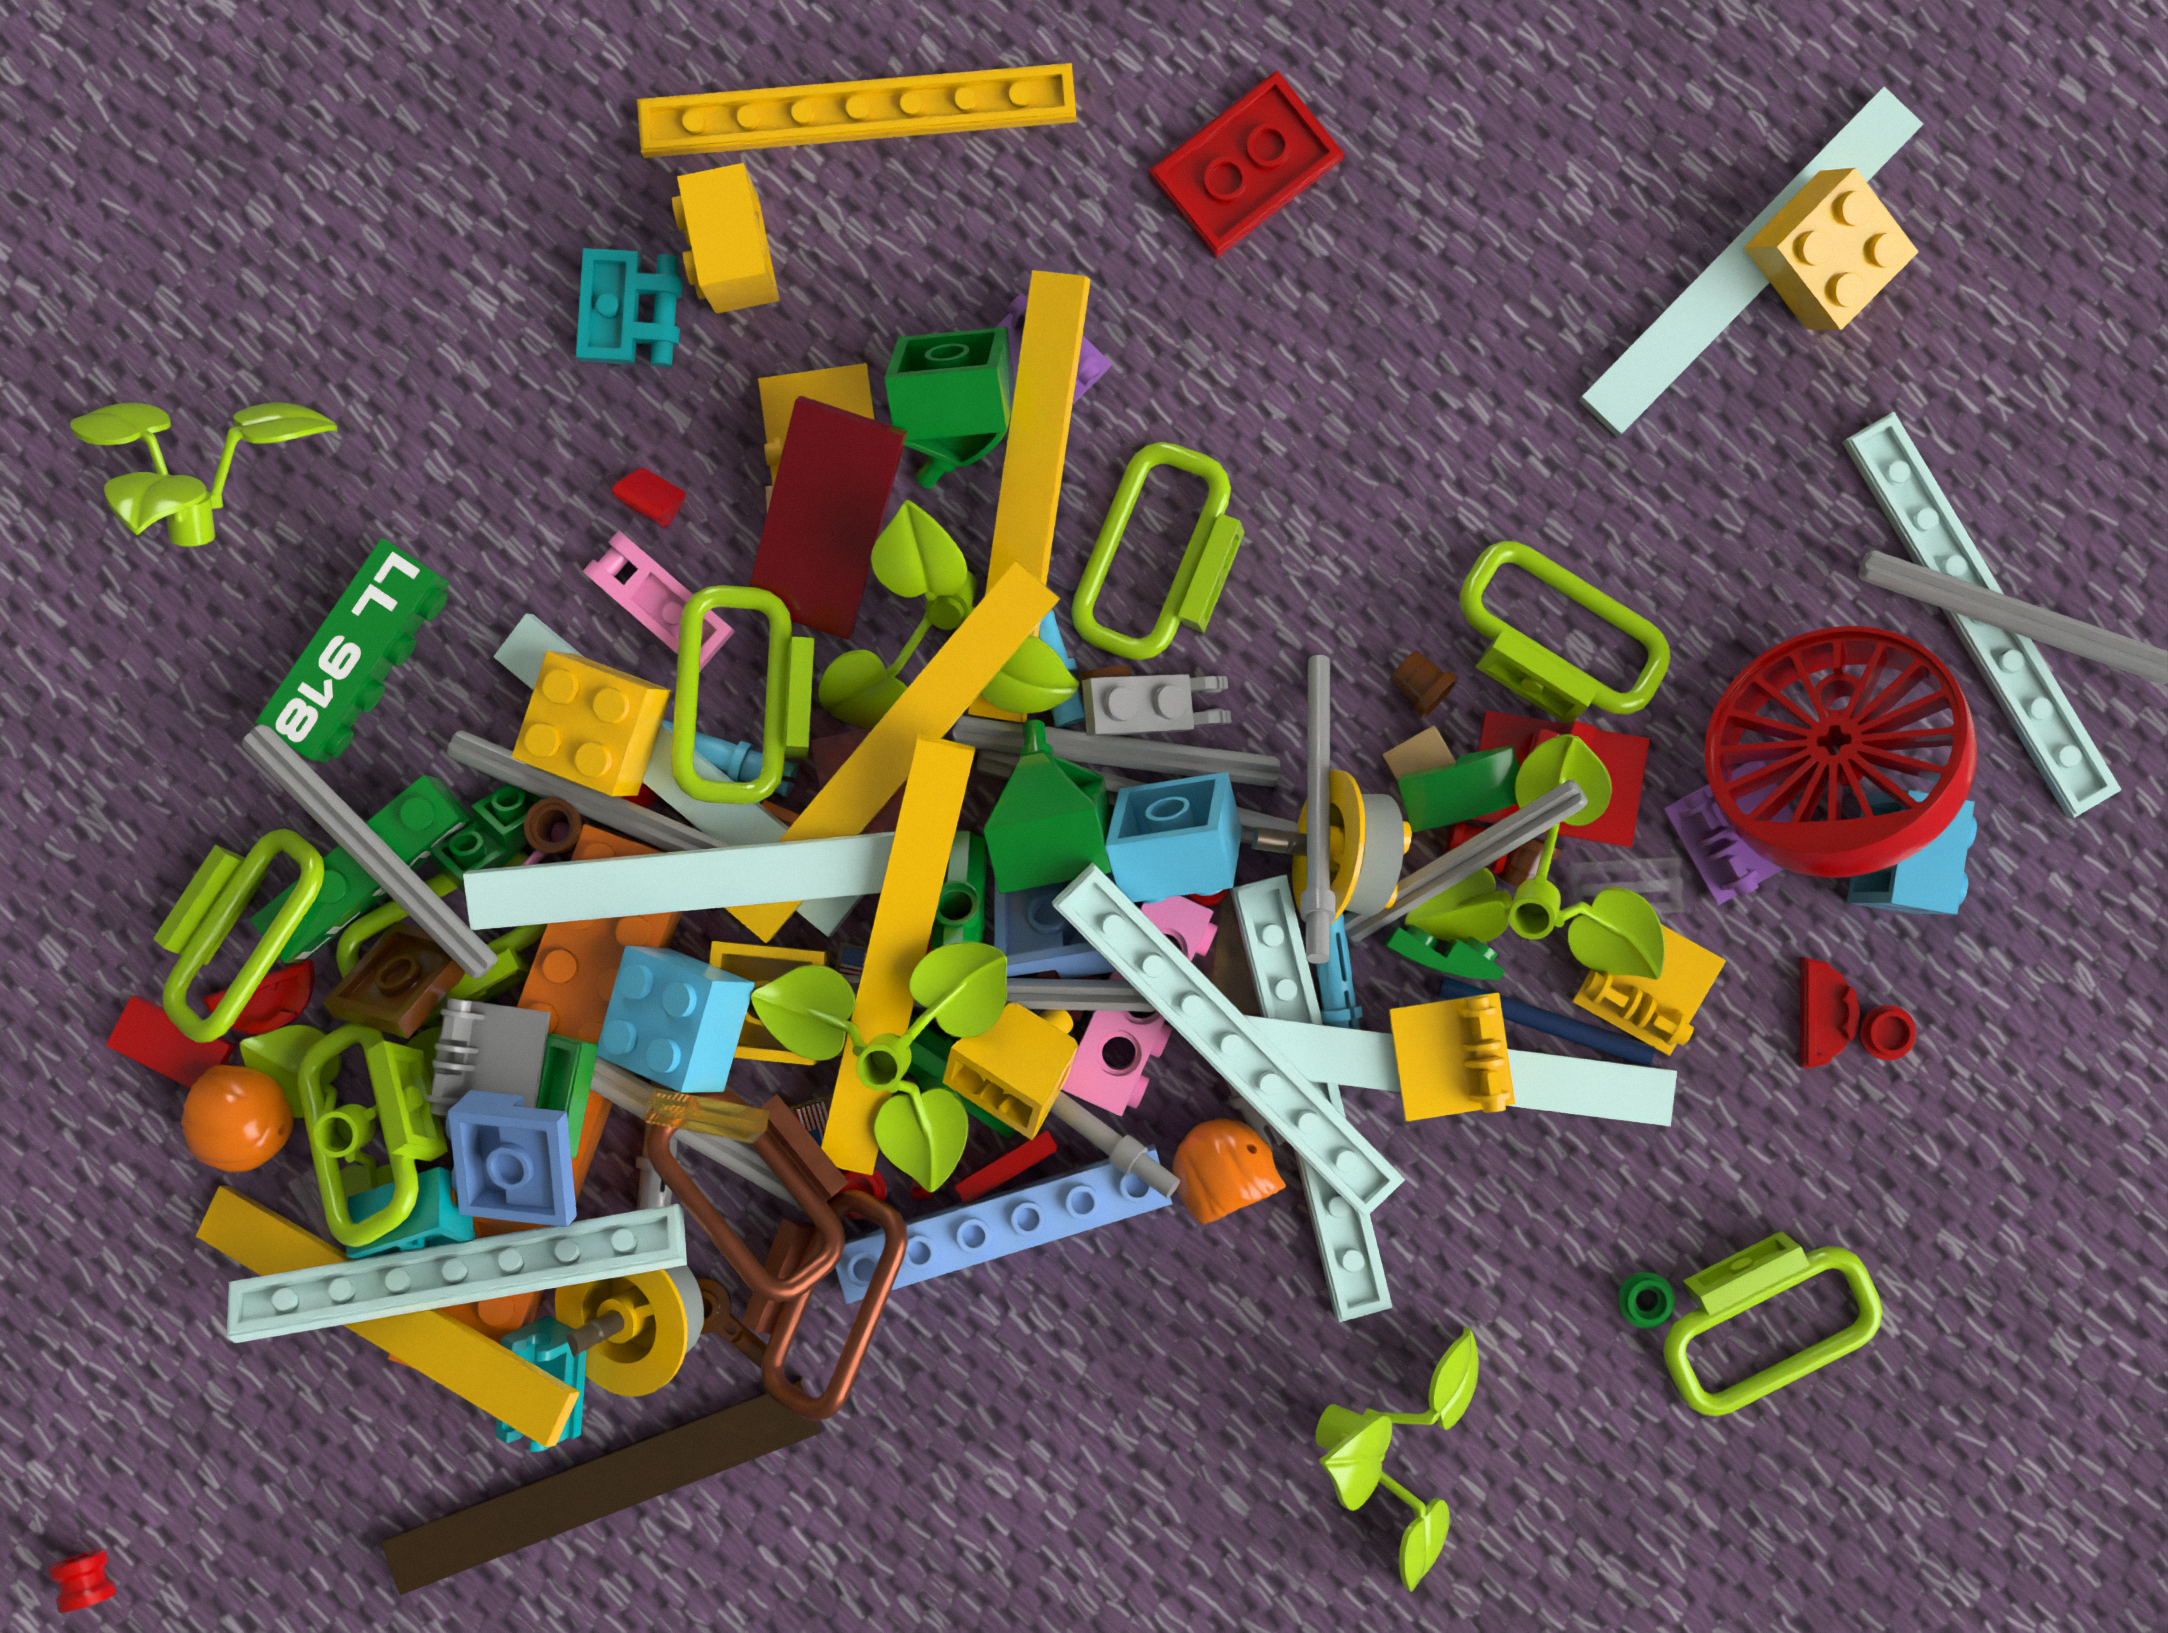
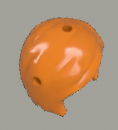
(236, 1118)
(1223, 1169)

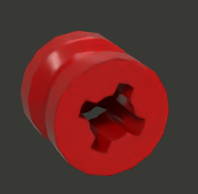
(82, 1580)

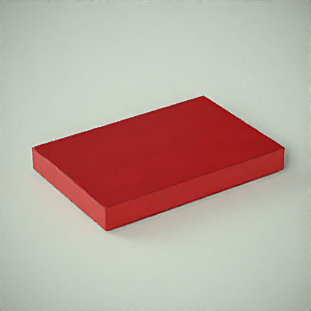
(1246, 164)
(1620, 753)

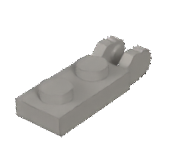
(1149, 704)

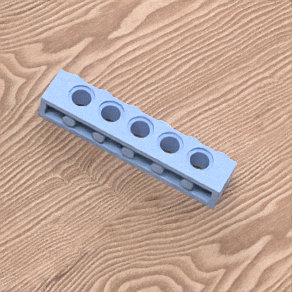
(1002, 1224)

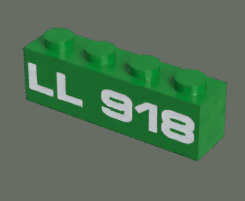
(354, 653)
(409, 826)

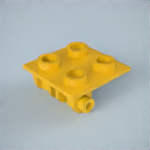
(839, 386)
(1654, 1008)
(1452, 1057)

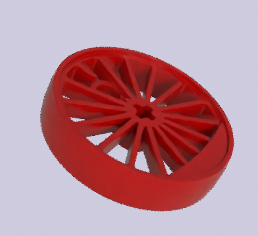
(1862, 737)

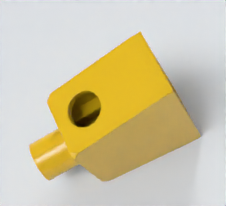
(1015, 1066)

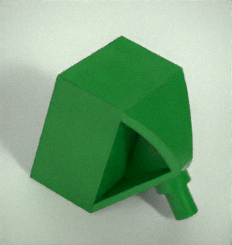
(951, 396)
(1047, 819)

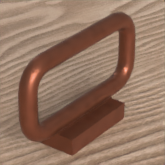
(799, 1167)
(792, 1248)

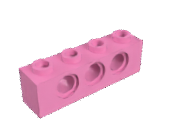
(1118, 1087)

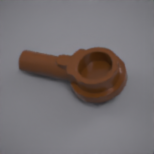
(718, 1318)

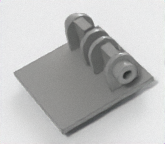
(487, 1051)

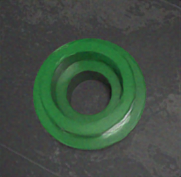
(1660, 1309)

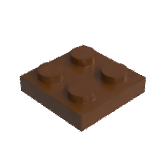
(396, 982)

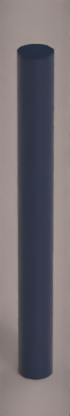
(1556, 1024)

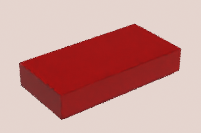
(154, 1041)

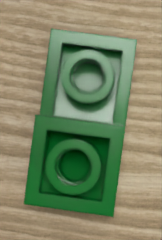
(1460, 790)
(490, 839)
(1461, 959)

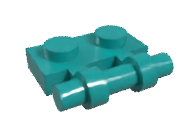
(611, 303)

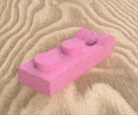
(653, 596)

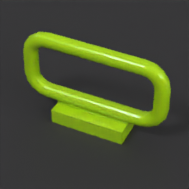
(1200, 571)
(1535, 670)
(786, 695)
(209, 912)
(507, 972)
(409, 1129)
(1747, 1281)

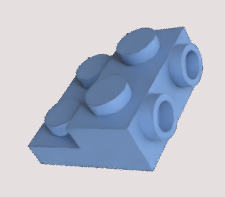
(1040, 937)
(511, 1160)

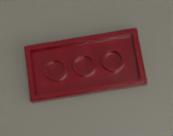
(827, 514)

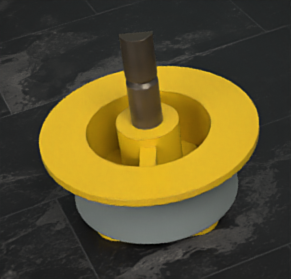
(1364, 847)
(633, 1327)

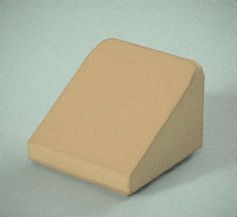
(1419, 753)

